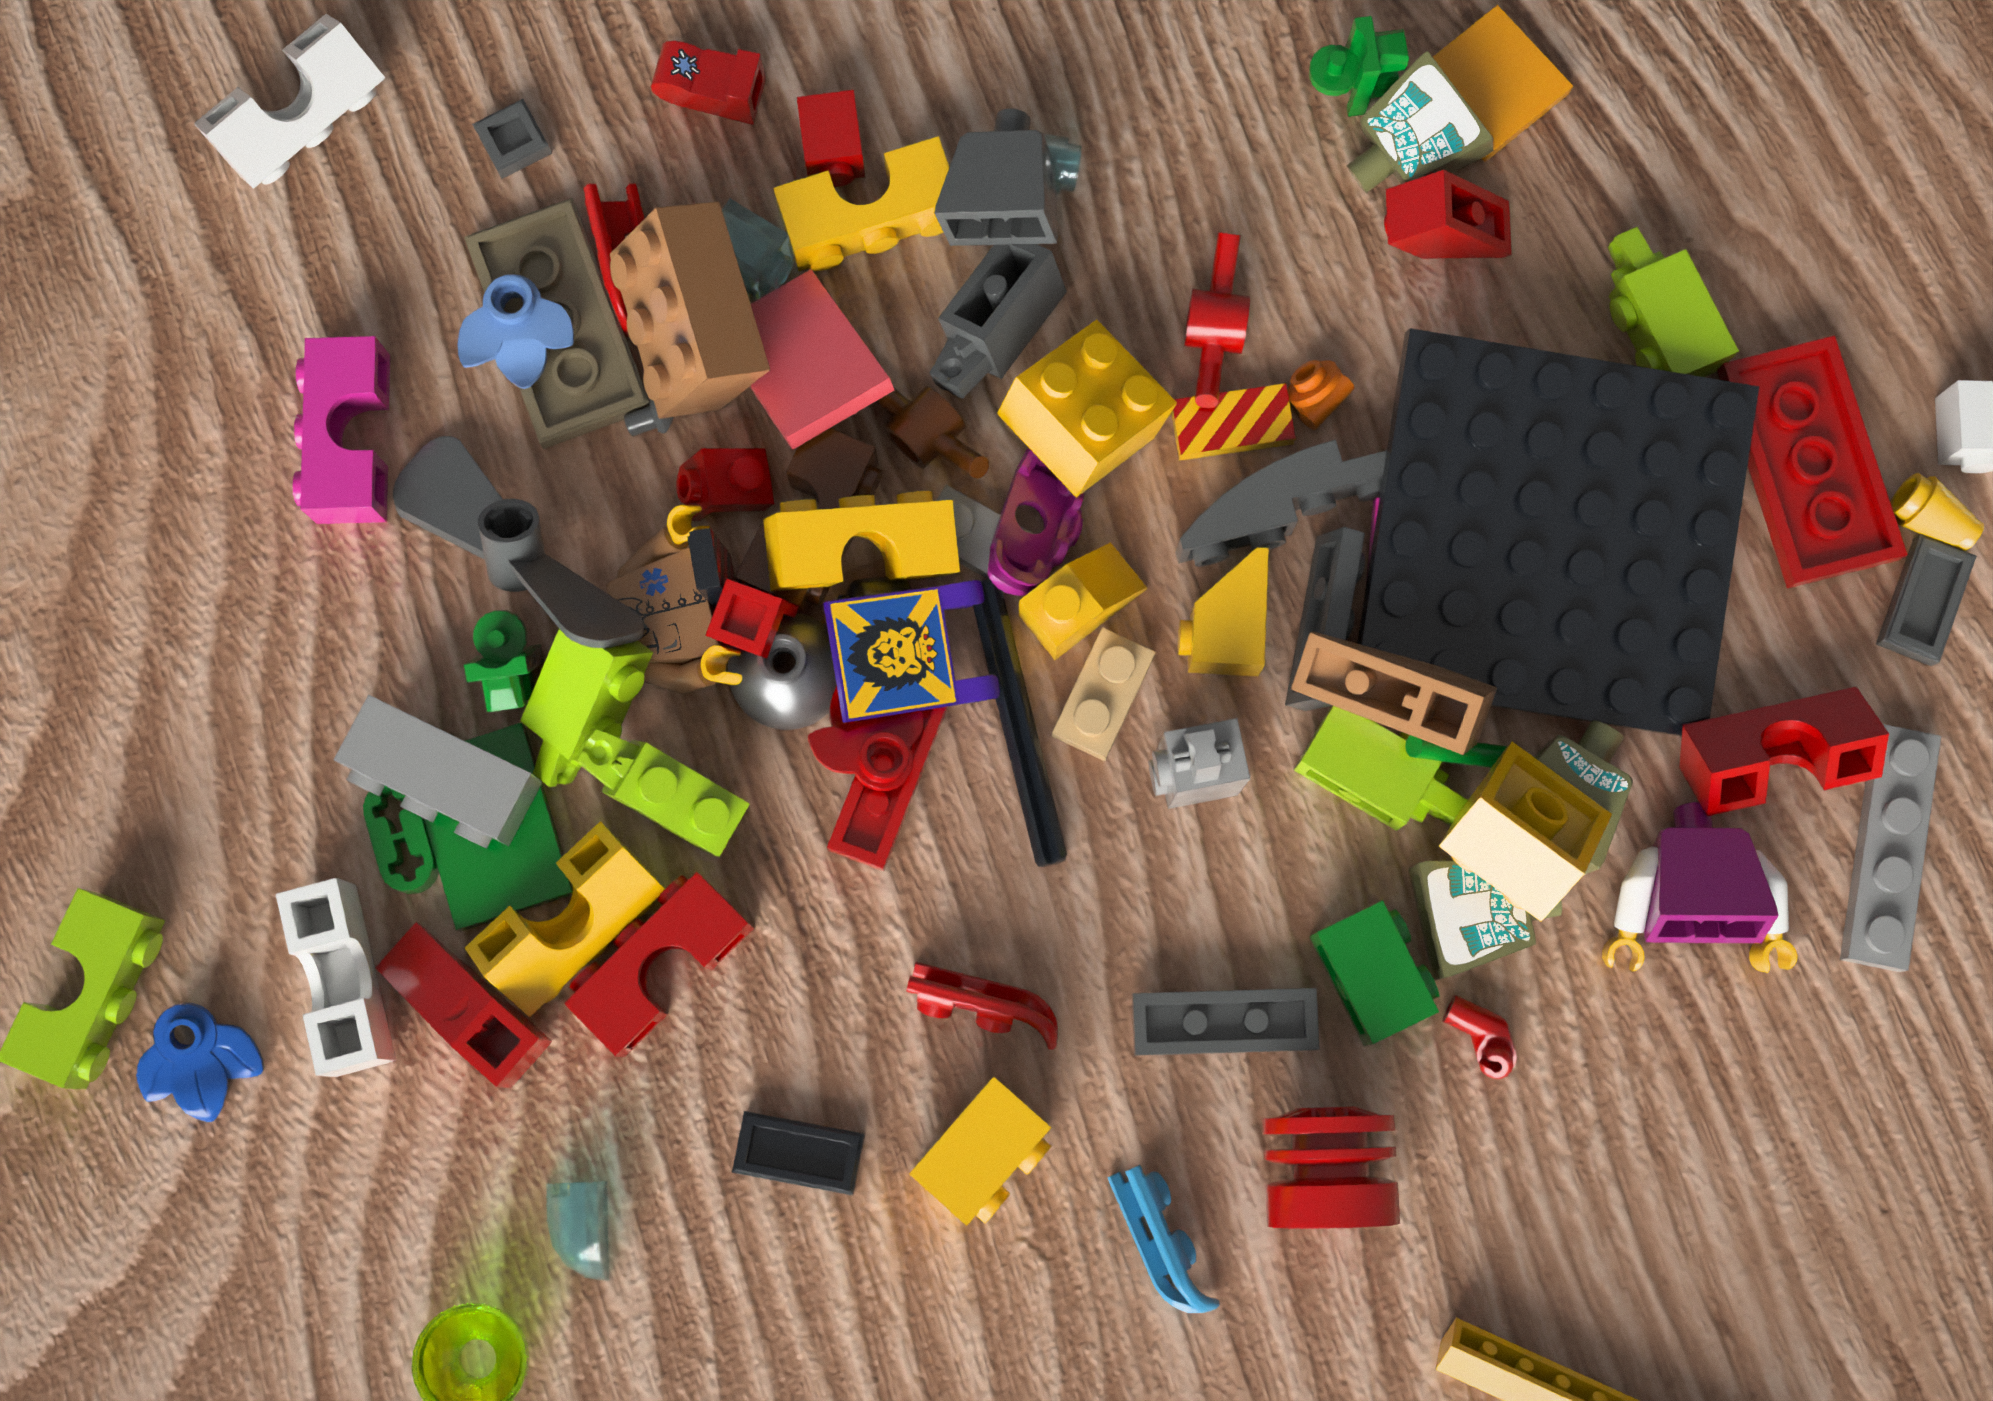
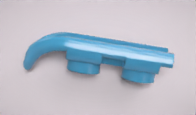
(1168, 1251)

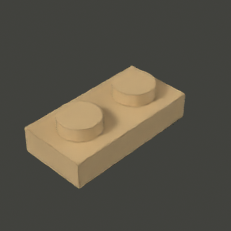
(1103, 694)

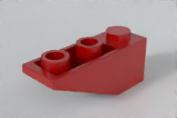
(463, 1007)

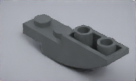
(1264, 504)

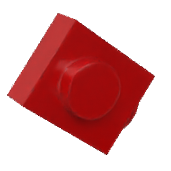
(725, 481)

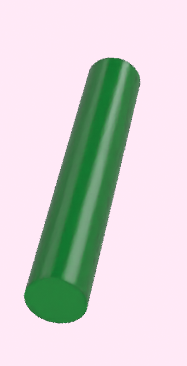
(1480, 755)

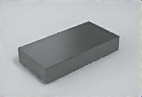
(1926, 600)

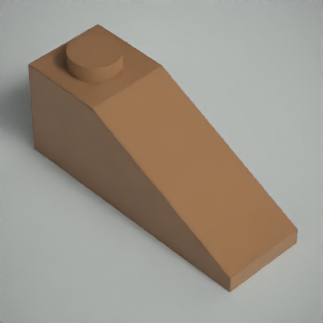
(1395, 691)

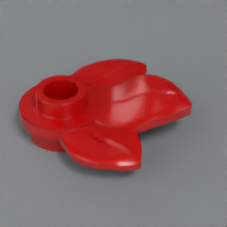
(851, 745)

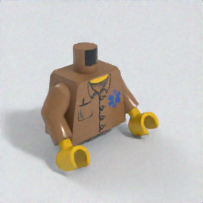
(675, 615)

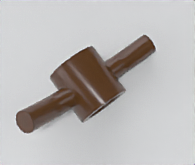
(930, 428)

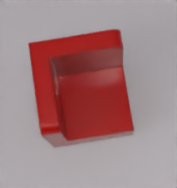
(748, 618)

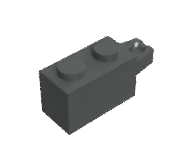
(996, 315)

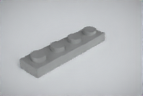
(1891, 853)

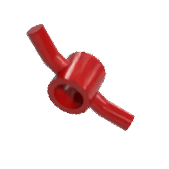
(1217, 320)

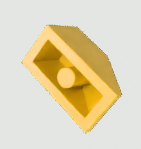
(1079, 599)
(1229, 622)

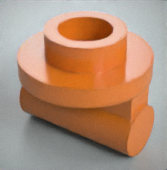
(1318, 390)

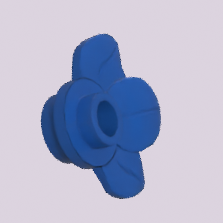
(196, 1071)

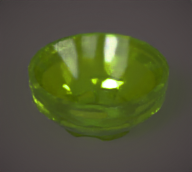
(439, 1348)

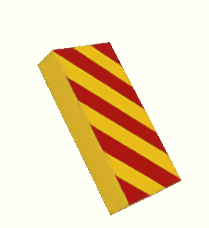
(1238, 423)

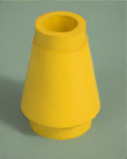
(1936, 512)

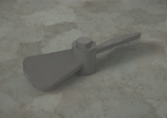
(456, 501)

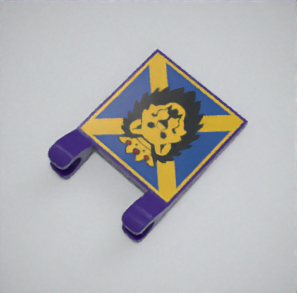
(896, 652)

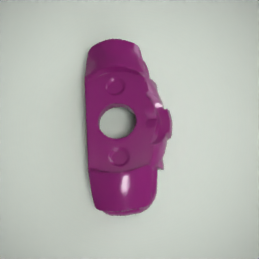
(1024, 559)

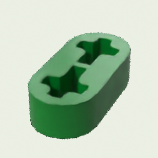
(387, 844)

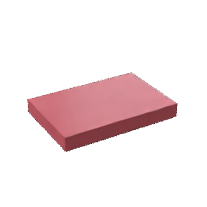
(815, 361)

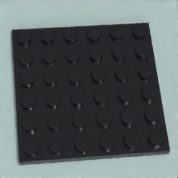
(1559, 528)

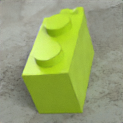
(1666, 309)
(581, 692)
(1375, 773)
(663, 790)

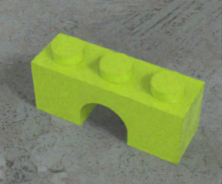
(113, 948)

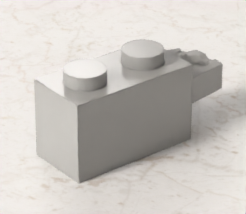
(1199, 764)

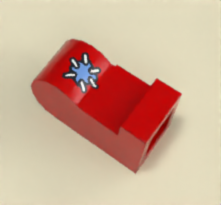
(710, 80)

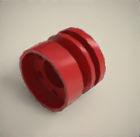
(1330, 1170)

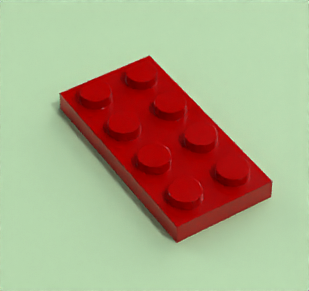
(1815, 465)

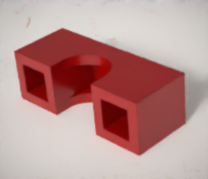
(1825, 733)
(616, 997)

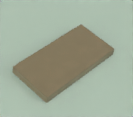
(594, 377)

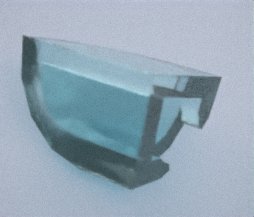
(580, 1226)

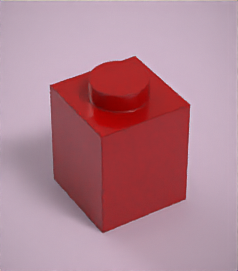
(831, 136)

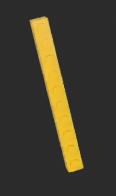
(1512, 1370)

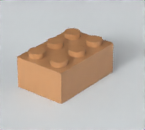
(688, 310)

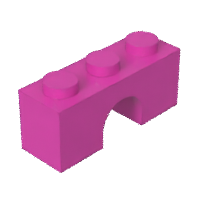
(337, 383)

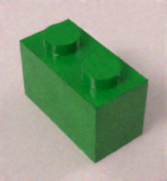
(1376, 973)

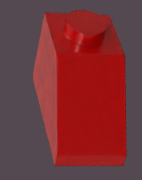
(1447, 219)

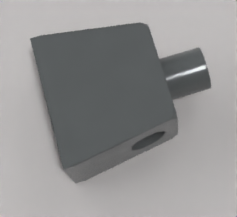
(1000, 187)

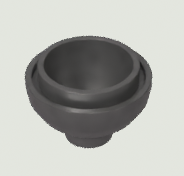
(794, 697)

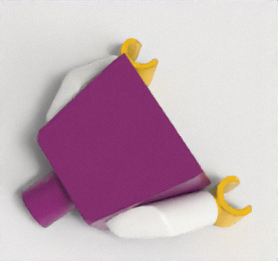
(1703, 889)

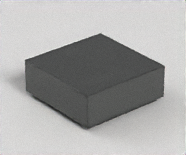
(512, 138)

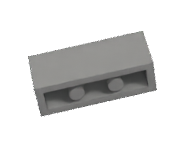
(436, 773)

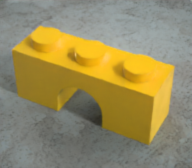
(829, 228)
(808, 543)
(538, 958)

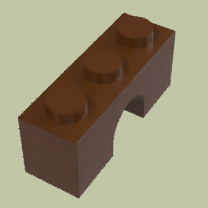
(826, 470)

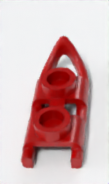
(609, 225)
(995, 1008)

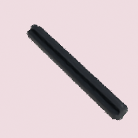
(1019, 728)

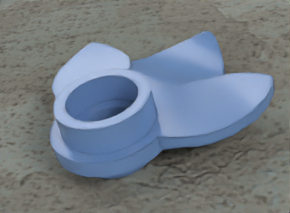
(514, 339)

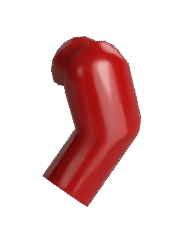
(1488, 1033)

